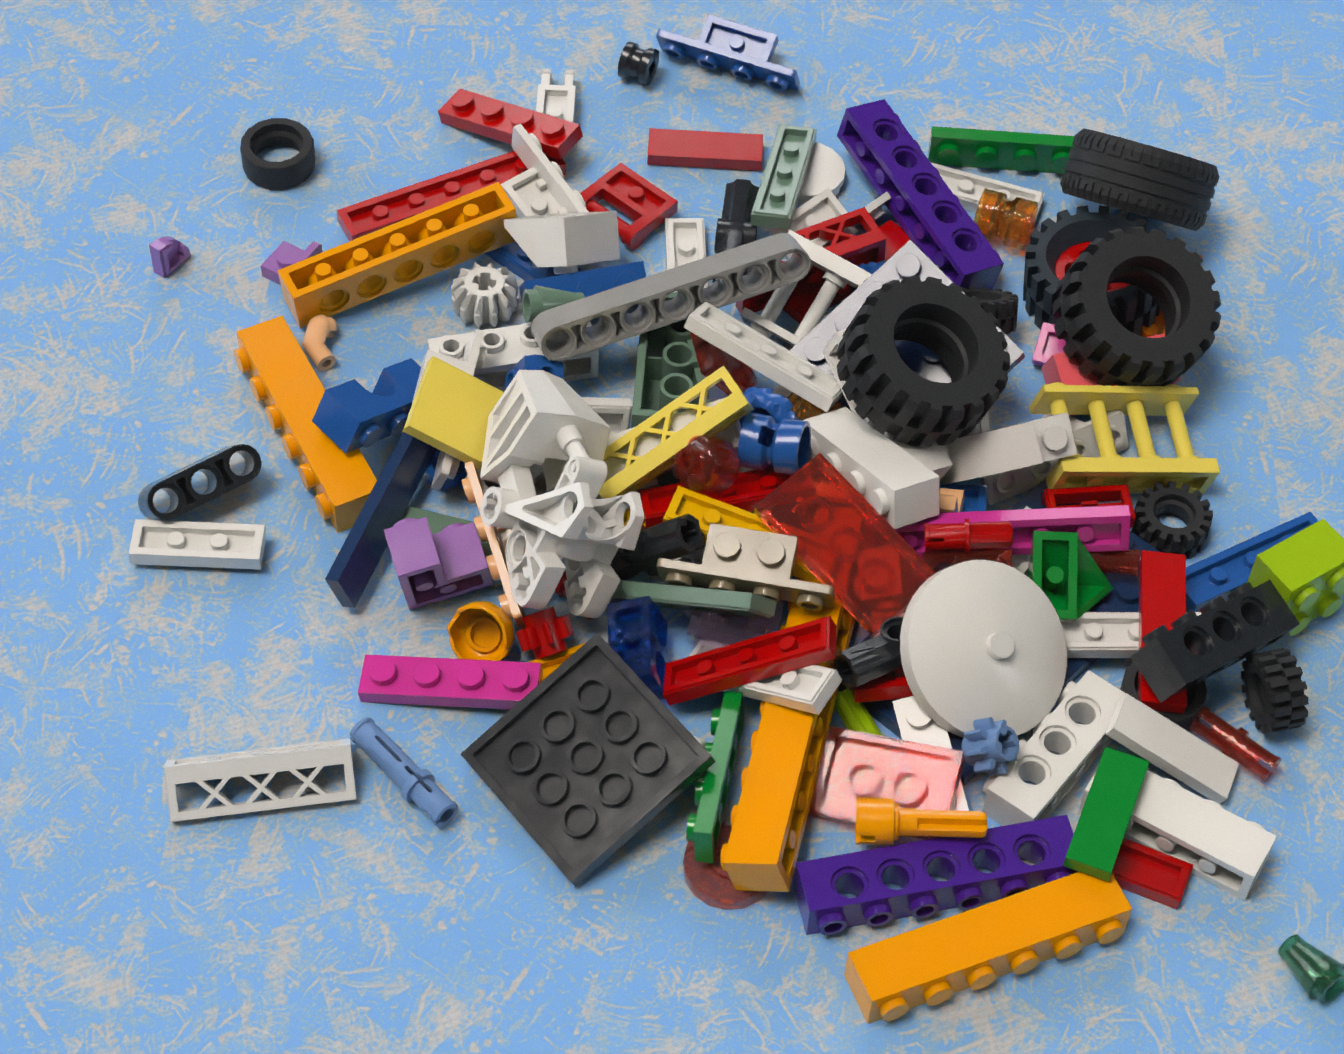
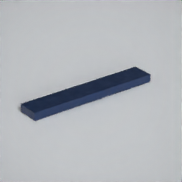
(381, 511)

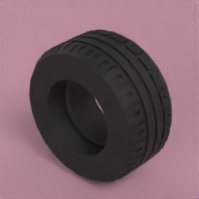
(1140, 179)

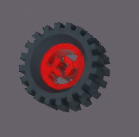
(1055, 250)

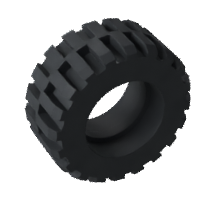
(1165, 273)
(947, 325)

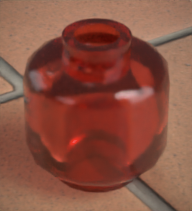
(707, 464)

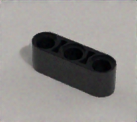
(219, 477)

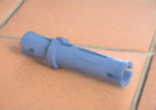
(415, 783)

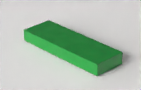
(1106, 814)

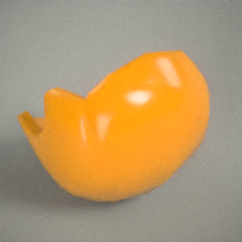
(481, 632)

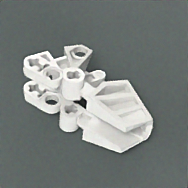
(551, 425)

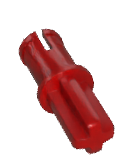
(968, 536)

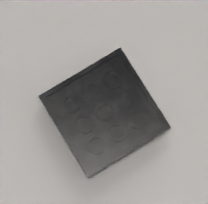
(587, 759)

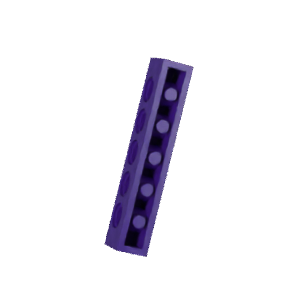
(919, 195)
(911, 868)

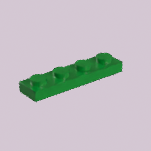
(999, 149)
(713, 790)

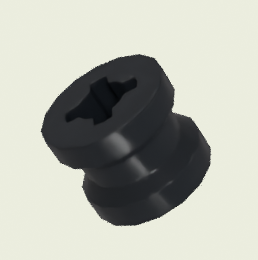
(638, 63)

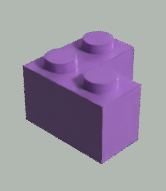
(436, 564)

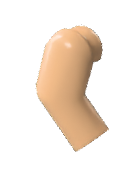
(314, 340)

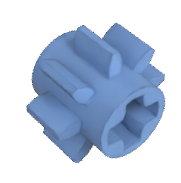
(990, 746)

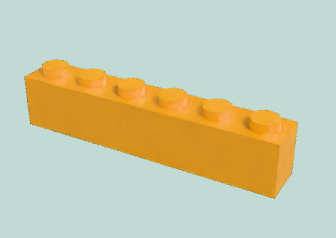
(292, 395)
(985, 944)

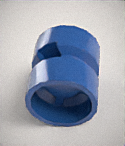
(789, 444)

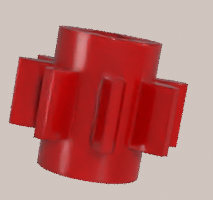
(544, 632)

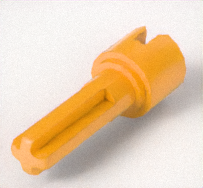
(882, 821)

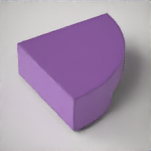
(167, 255)

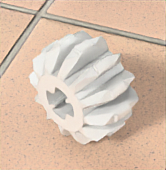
(484, 295)

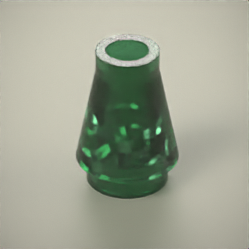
(1315, 970)

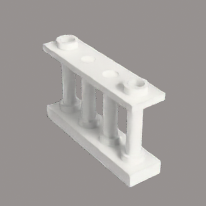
(837, 275)

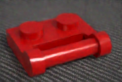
(634, 198)

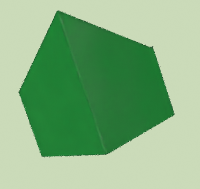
(1066, 573)

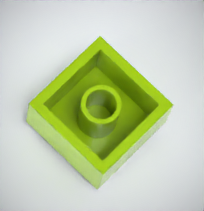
(1305, 572)

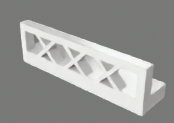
(255, 762)

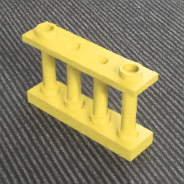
(1112, 468)

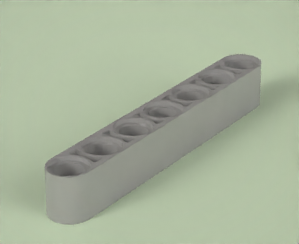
(652, 290)

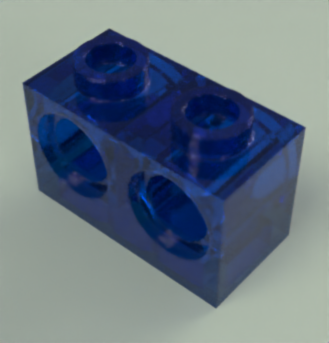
(641, 639)

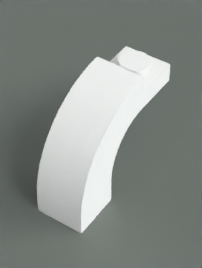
(1010, 448)

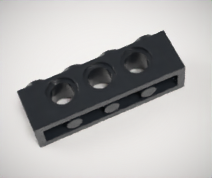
(1214, 639)

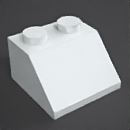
(567, 239)

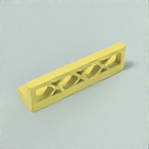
(663, 456)

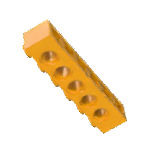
(397, 254)

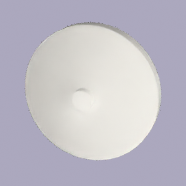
(983, 647)

